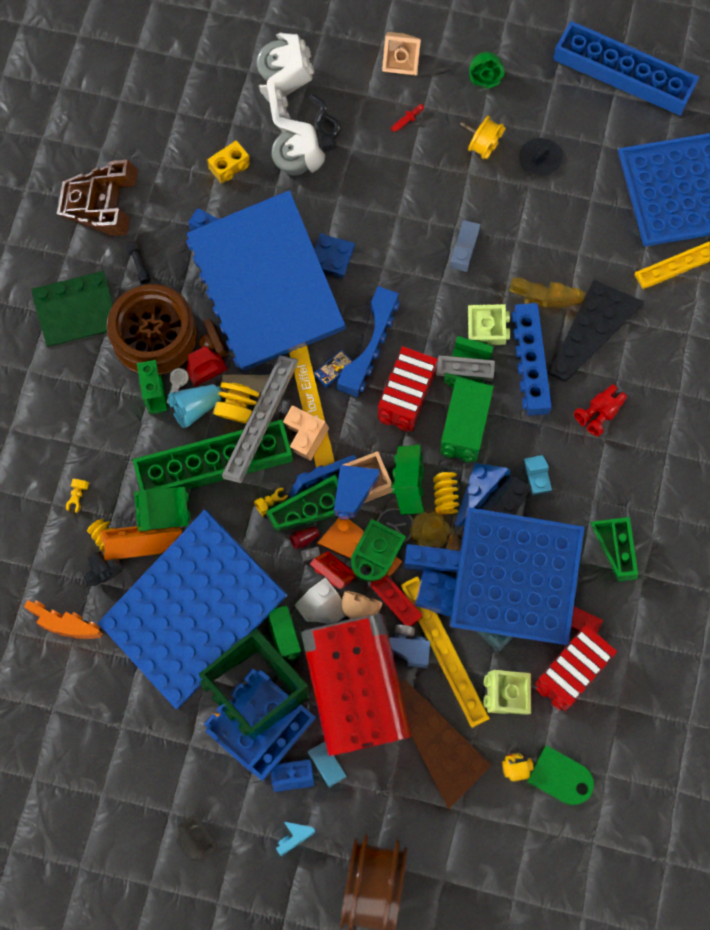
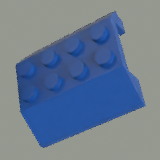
(254, 703)

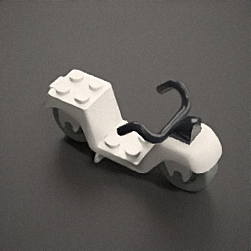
(286, 68)

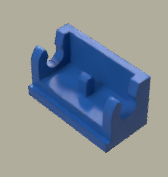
(292, 776)

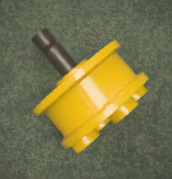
(485, 137)

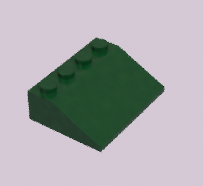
(73, 308)

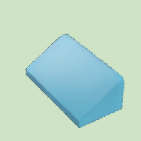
(326, 765)

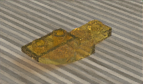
(554, 296)

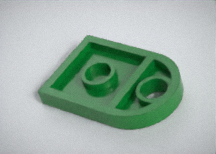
(377, 550)
(560, 776)

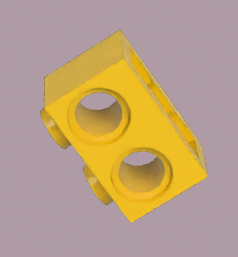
(226, 159)

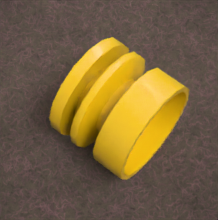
(236, 402)

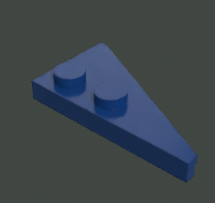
(319, 474)
(480, 485)

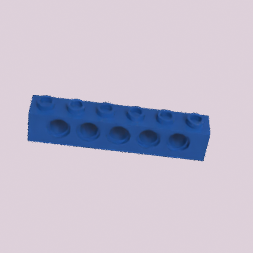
(530, 314)

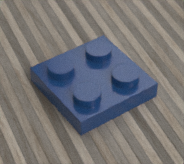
(334, 254)
(436, 592)

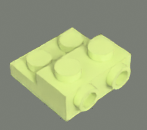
(488, 324)
(508, 692)

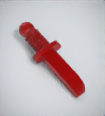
(409, 116)

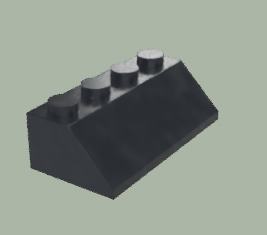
(506, 498)

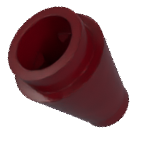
(303, 537)

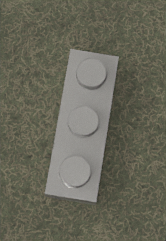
(466, 367)

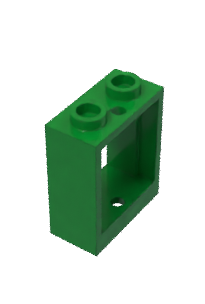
(284, 634)

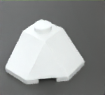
(321, 604)

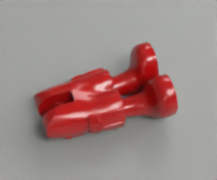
(603, 404)

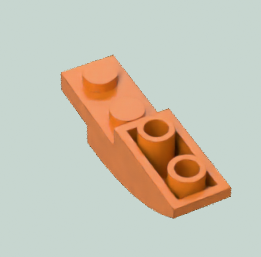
(69, 625)

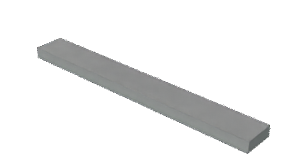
(259, 419)

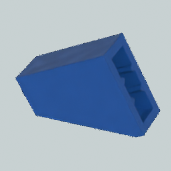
(353, 489)

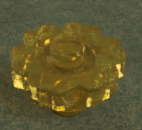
(430, 530)

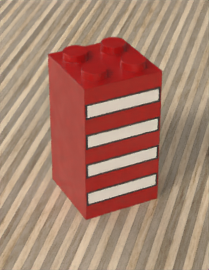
(407, 389)
(575, 668)

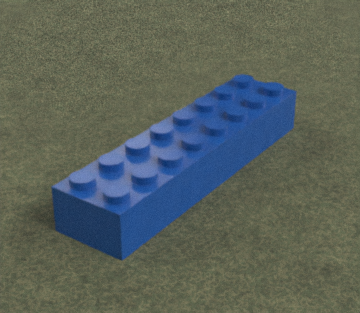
(625, 68)

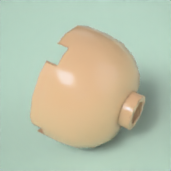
(357, 605)

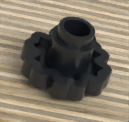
(101, 569)

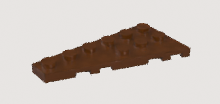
(444, 751)

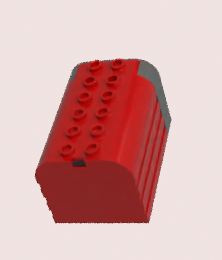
(356, 684)

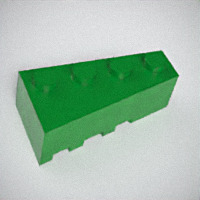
(307, 507)

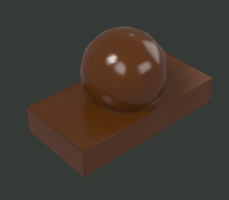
(213, 339)

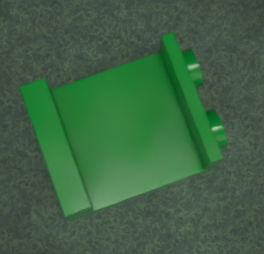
(468, 349)
(152, 387)
(161, 508)

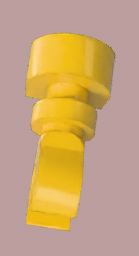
(78, 485)
(262, 505)

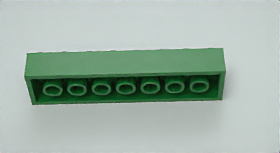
(206, 460)

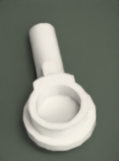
(178, 378)

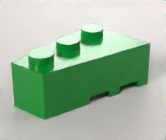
(408, 479)
(618, 546)

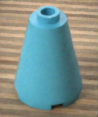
(193, 403)

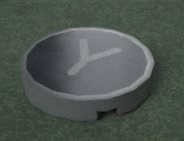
(401, 523)

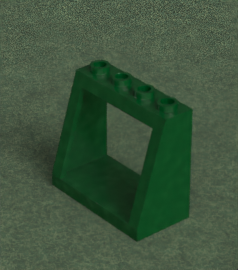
(242, 650)

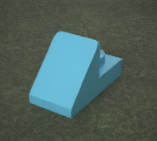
(537, 474)
(299, 834)

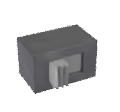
(309, 554)

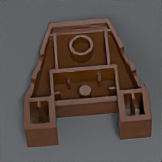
(94, 197)

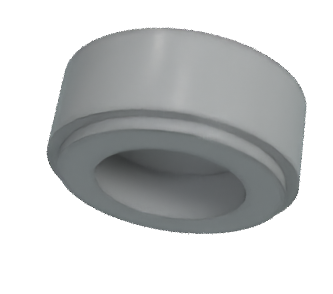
(404, 630)

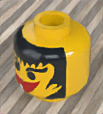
(517, 766)

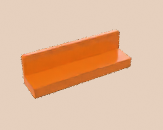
(130, 542)

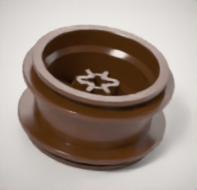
(142, 304)
(373, 886)

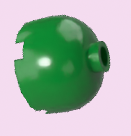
(486, 70)

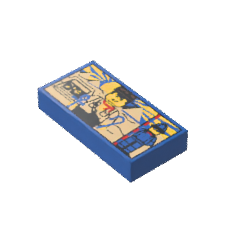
(332, 369)

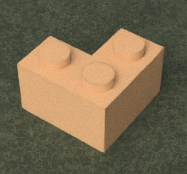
(309, 432)

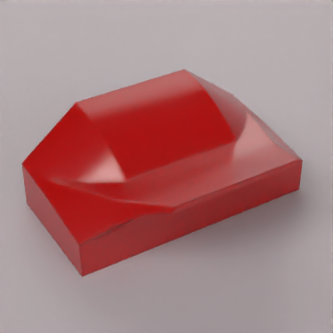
(204, 365)

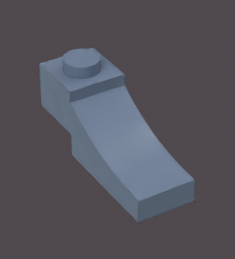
(464, 246)

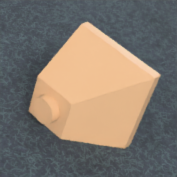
(401, 53)

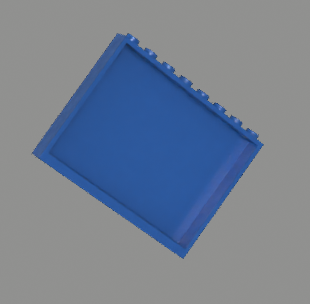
(265, 281)

